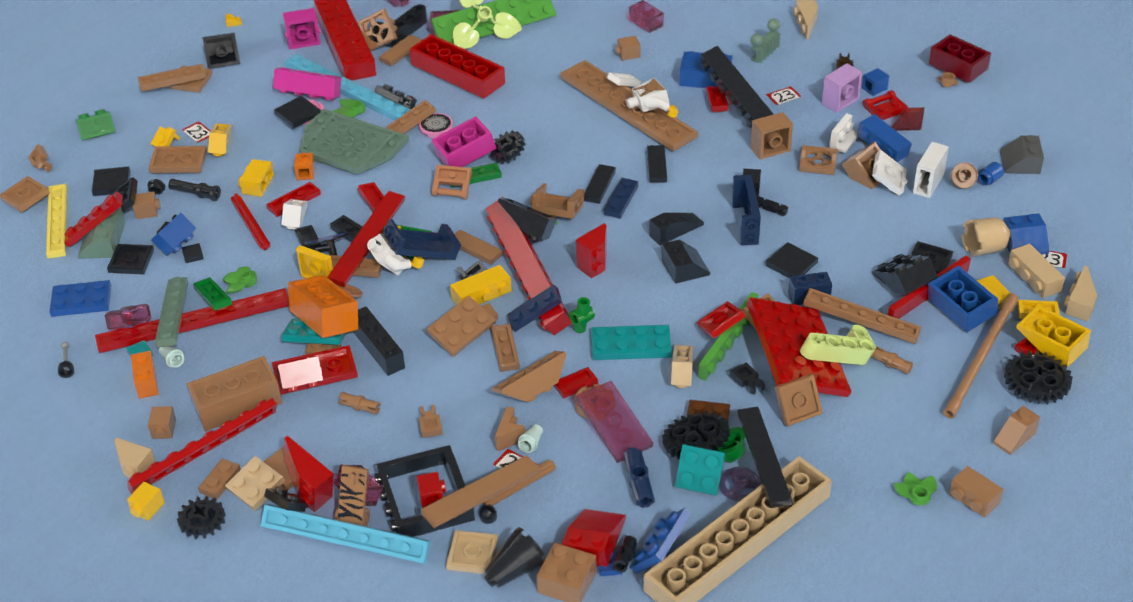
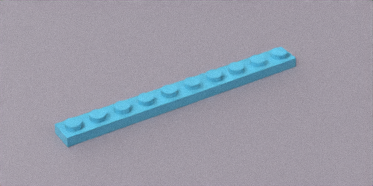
(351, 89)

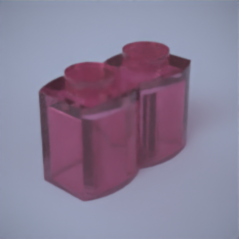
(127, 316)

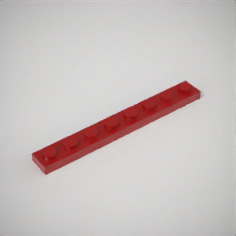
(197, 448)

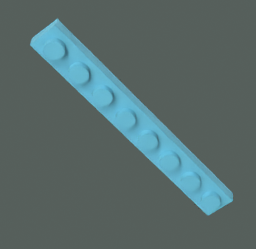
(346, 533)

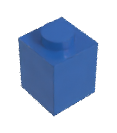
(875, 81)

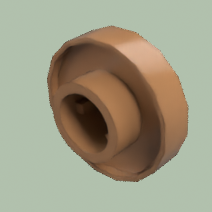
(964, 175)

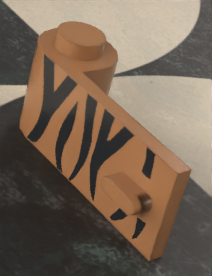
(353, 496)

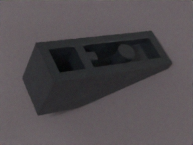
(672, 225)

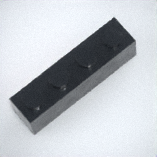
(379, 342)

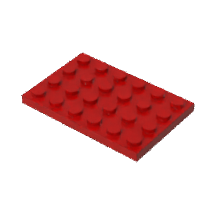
(782, 334)

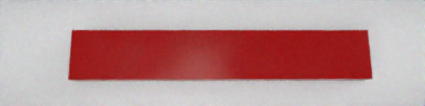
(920, 295)

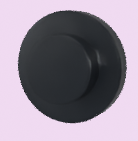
(156, 186)

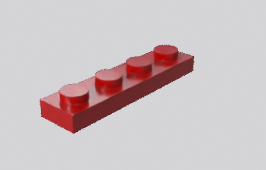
(90, 221)

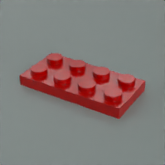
(335, 366)

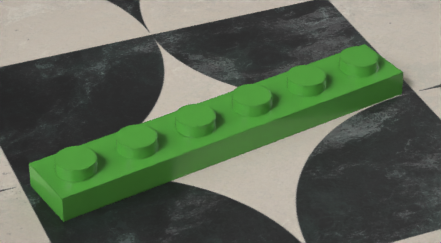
(722, 344)

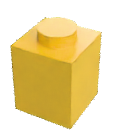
(145, 501)

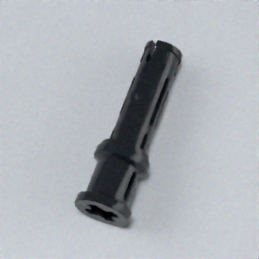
(201, 189)

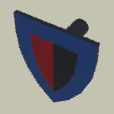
(330, 246)

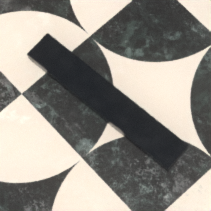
(764, 457)

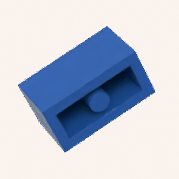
(173, 234)

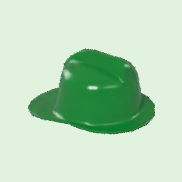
(736, 446)

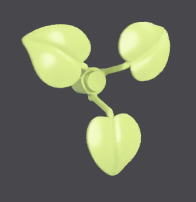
(504, 27)

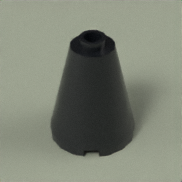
(514, 559)

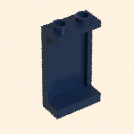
(745, 197)
(421, 243)

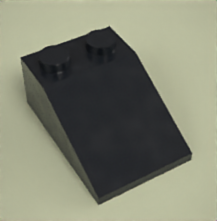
(530, 220)

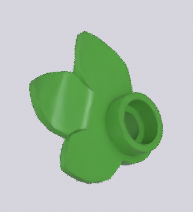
(350, 107)
(241, 278)
(916, 490)

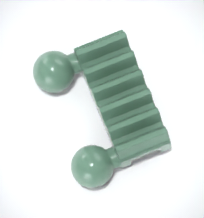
(766, 45)

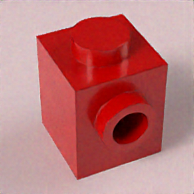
(430, 488)

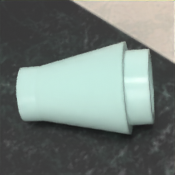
(172, 356)
(529, 440)

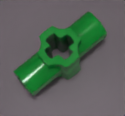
(581, 315)

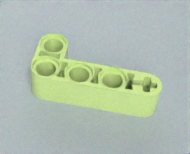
(849, 349)

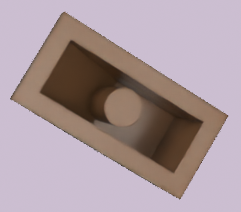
(1017, 430)

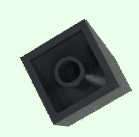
(221, 50)
(683, 261)

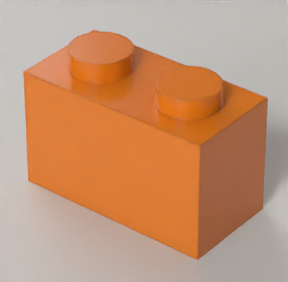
(144, 374)

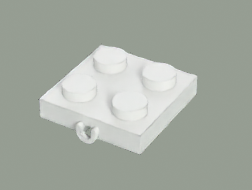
(889, 173)

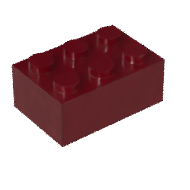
(959, 58)

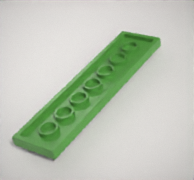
(523, 11)

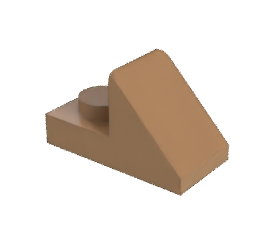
(508, 430)

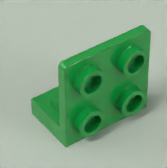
(95, 125)

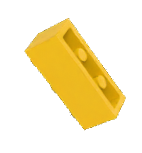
(482, 286)

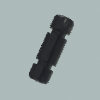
(772, 206)

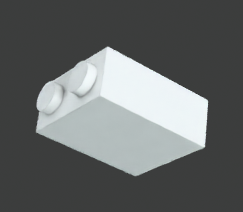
(930, 169)

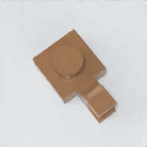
(38, 158)

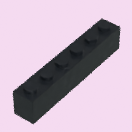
(734, 85)

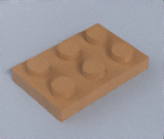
(177, 159)
(461, 326)

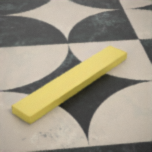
(56, 221)

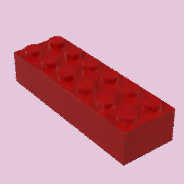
(457, 66)

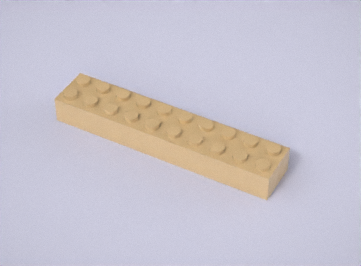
(735, 537)

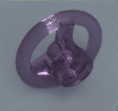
(741, 480)

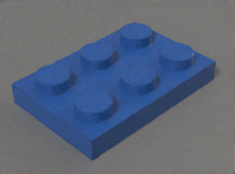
(80, 298)
(660, 540)

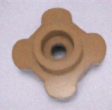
(948, 79)

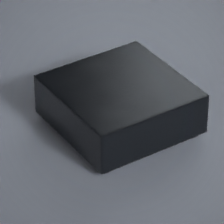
(192, 253)

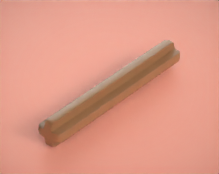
(545, 468)

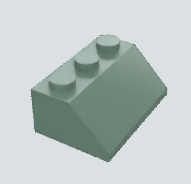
(104, 237)

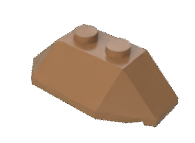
(534, 379)

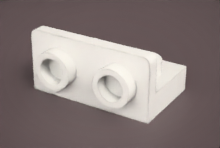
(843, 135)

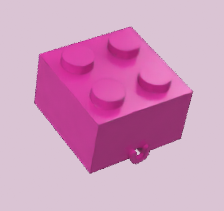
(301, 28)

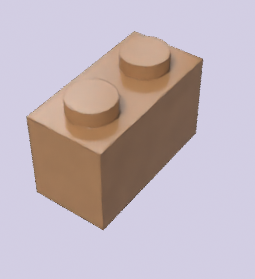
(976, 491)

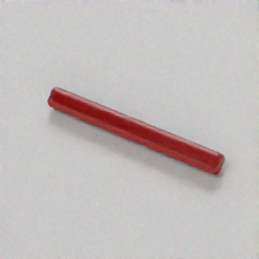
(250, 222)

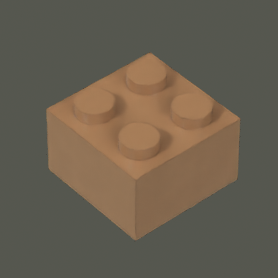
(771, 135)
(566, 573)

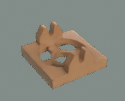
(391, 35)
(830, 165)

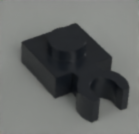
(747, 376)

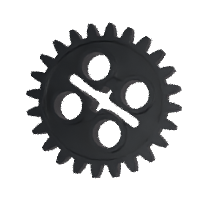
(1038, 377)
(698, 431)

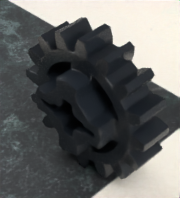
(508, 147)
(201, 517)

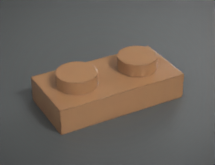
(215, 482)

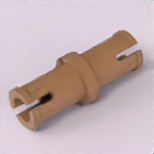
(892, 360)
(359, 403)

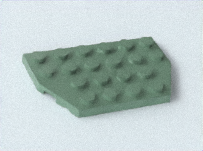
(350, 142)

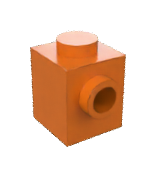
(304, 166)

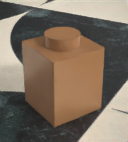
(628, 48)
(146, 205)
(162, 422)

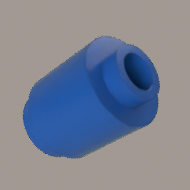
(990, 173)

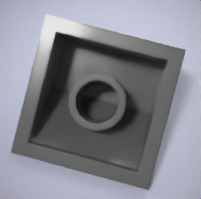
(1023, 155)

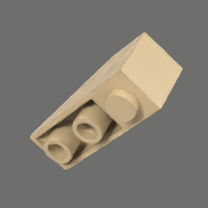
(806, 14)
(1083, 296)

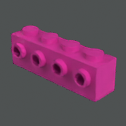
(307, 83)

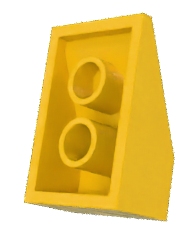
(1055, 334)

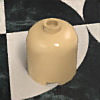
(985, 236)

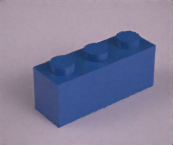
(888, 140)

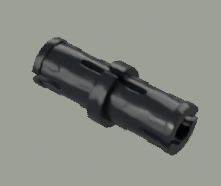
(625, 554)

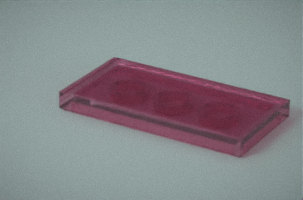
(613, 420)

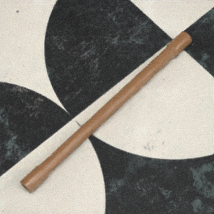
(956, 401)

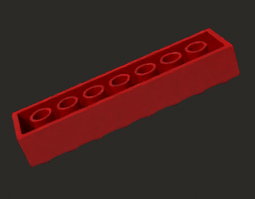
(345, 39)

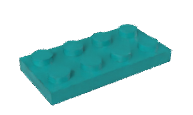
(631, 342)

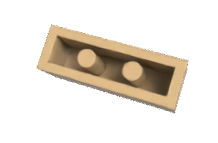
(1036, 270)

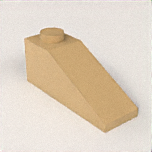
(682, 366)

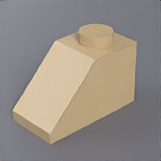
(133, 457)

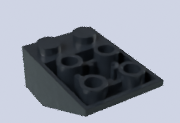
(906, 273)

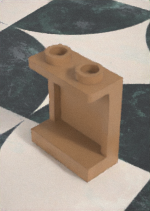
(557, 205)

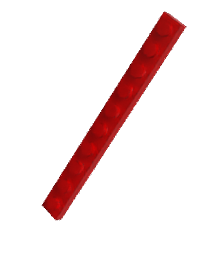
(195, 320)

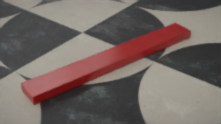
(358, 248)

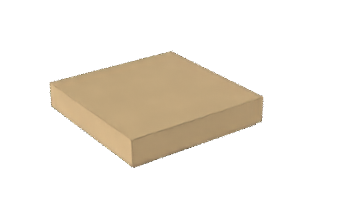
(471, 551)

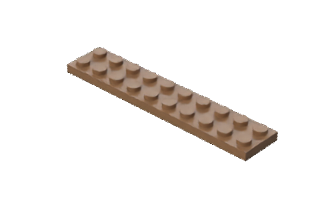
(655, 122)

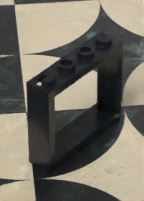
(419, 525)

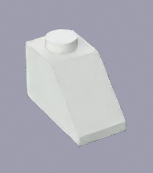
(294, 213)

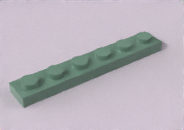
(172, 312)

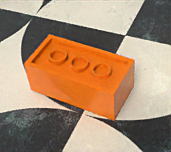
(323, 306)

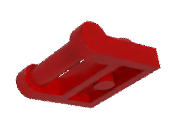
(887, 109)

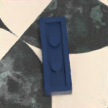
(621, 198)
(534, 308)

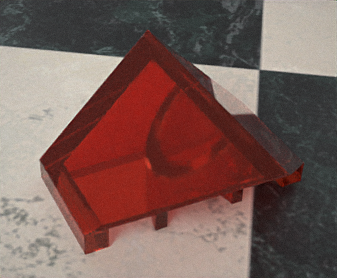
(909, 119)

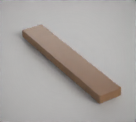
(862, 315)
(480, 491)

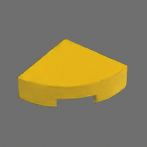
(232, 20)

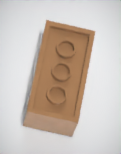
(232, 391)

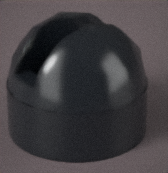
(488, 514)

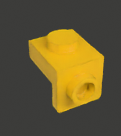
(164, 137)

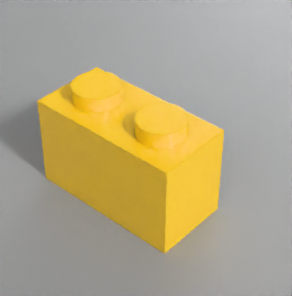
(256, 177)

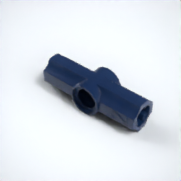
(638, 477)

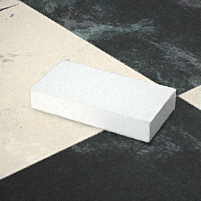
(623, 79)

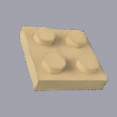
(251, 483)

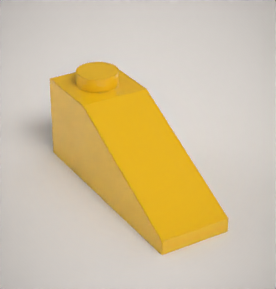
(219, 139)

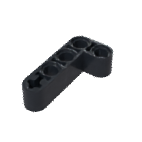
(406, 24)

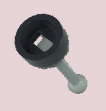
(63, 366)

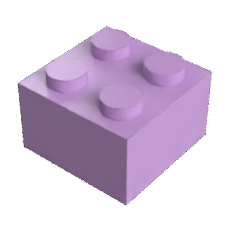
(841, 88)

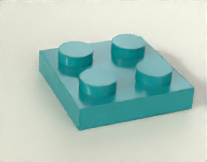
(700, 469)

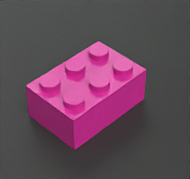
(464, 143)

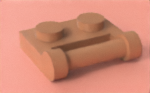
(452, 176)

